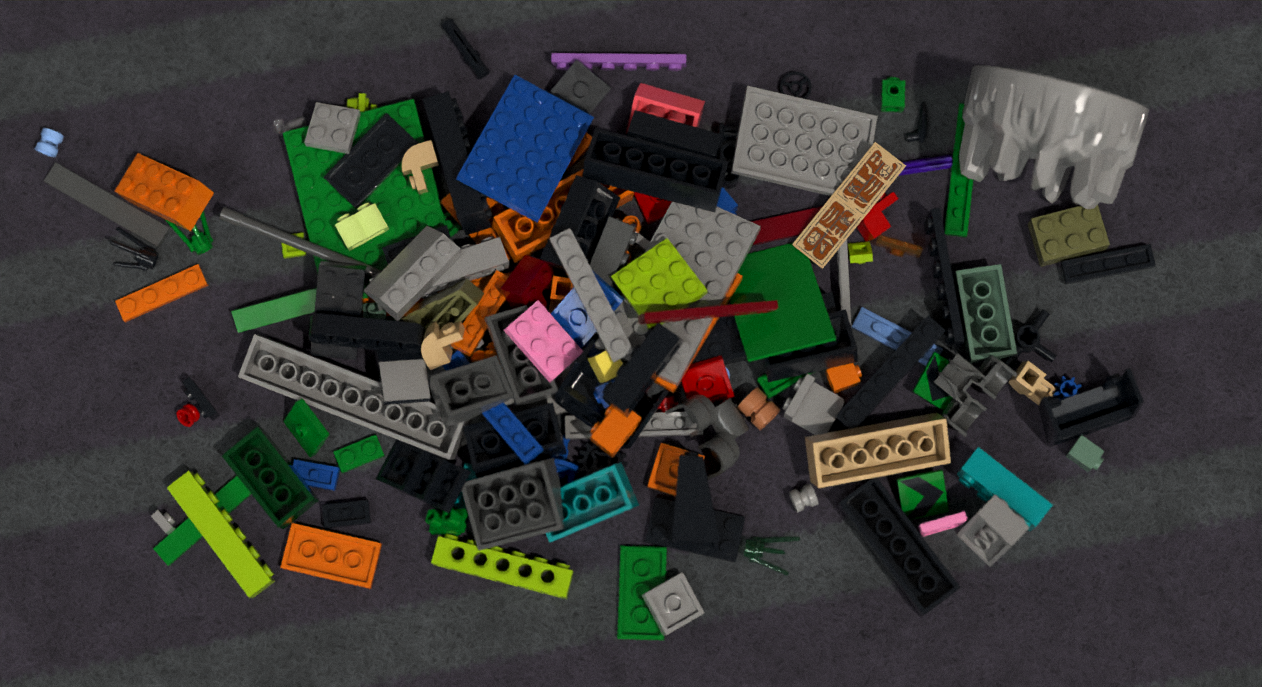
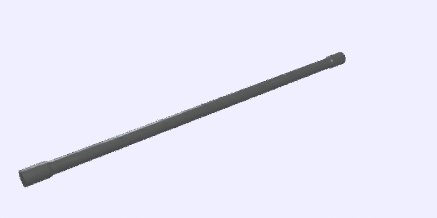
(239, 219)

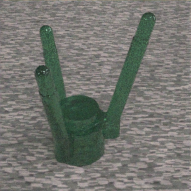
(756, 548)

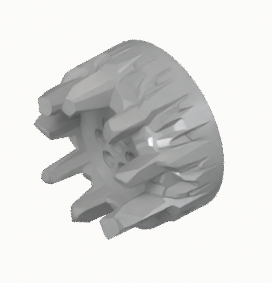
(1057, 124)

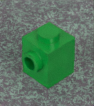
(892, 95)

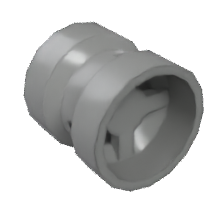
(804, 497)

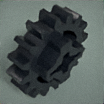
(593, 452)

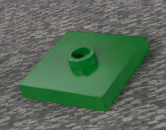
(306, 428)

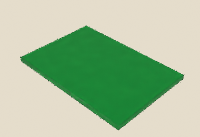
(801, 315)

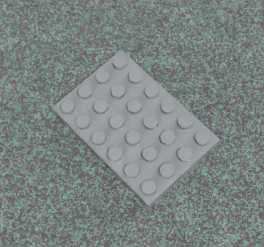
(799, 141)

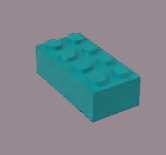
(993, 479)
(594, 500)

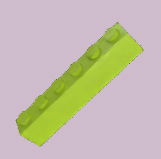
(221, 534)

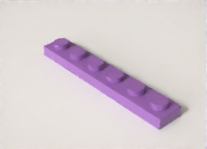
(628, 61)

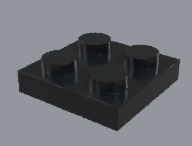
(581, 87)

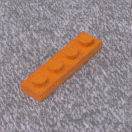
(161, 293)
(475, 323)

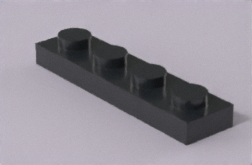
(1108, 264)

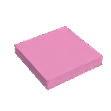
(942, 524)

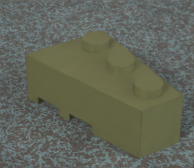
(446, 306)

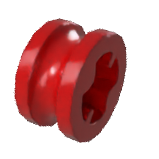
(188, 415)

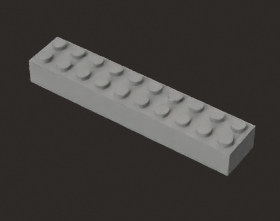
(348, 396)

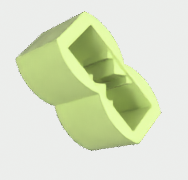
(361, 226)

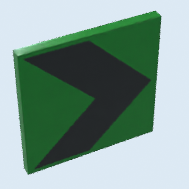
(927, 388)
(923, 494)

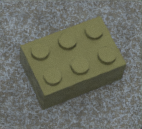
(1068, 234)

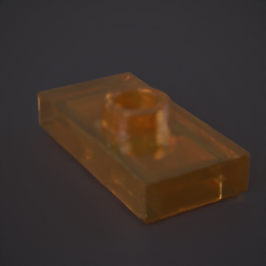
(898, 247)

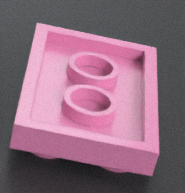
(543, 341)

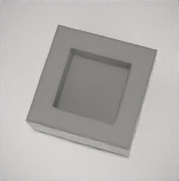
(165, 521)

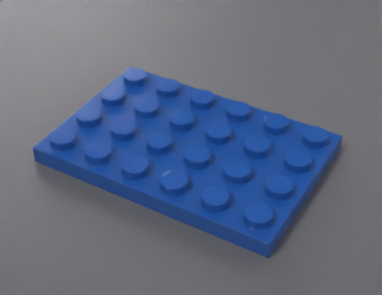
(525, 148)

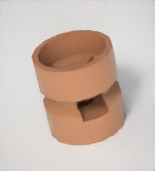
(758, 408)

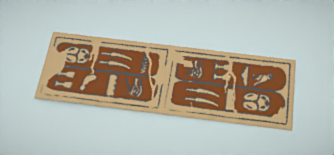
(849, 205)

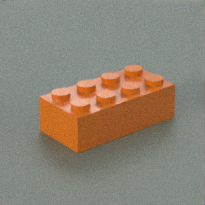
(164, 192)

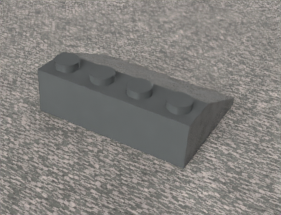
(514, 504)

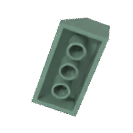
(984, 313)

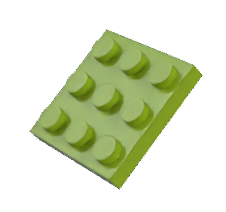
(659, 281)

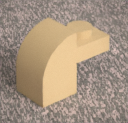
(417, 159)
(436, 342)
(1031, 382)

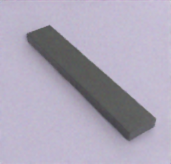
(107, 205)

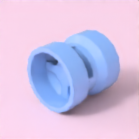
(49, 142)

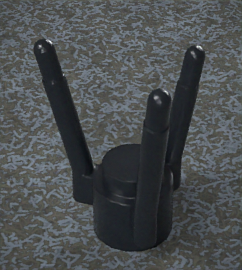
(146, 257)

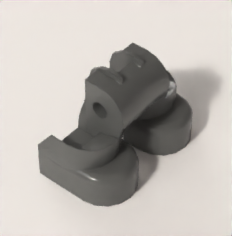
(959, 376)
(726, 422)

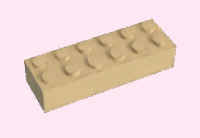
(877, 450)

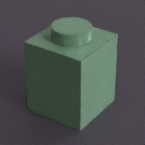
(1085, 454)

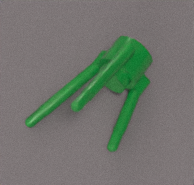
(200, 242)

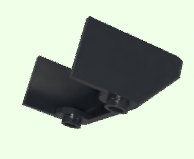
(578, 397)
(1091, 410)

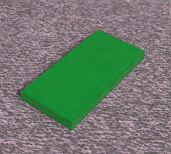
(639, 572)

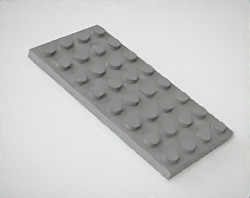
(714, 250)

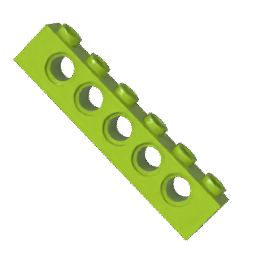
(558, 587)

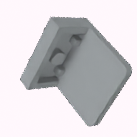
(812, 406)

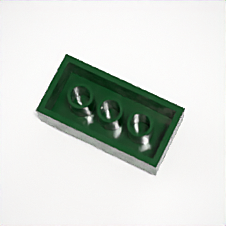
(270, 478)

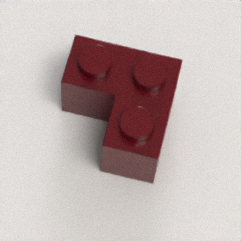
(527, 283)

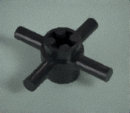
(1035, 345)

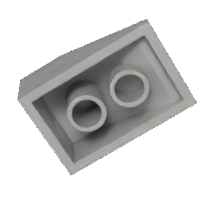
(993, 530)

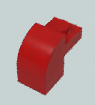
(875, 222)

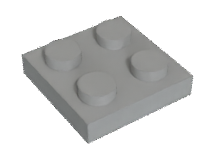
(332, 128)
(673, 604)

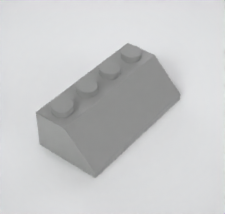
(413, 272)

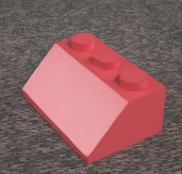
(667, 105)

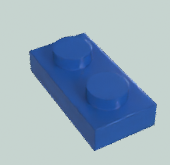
(317, 474)

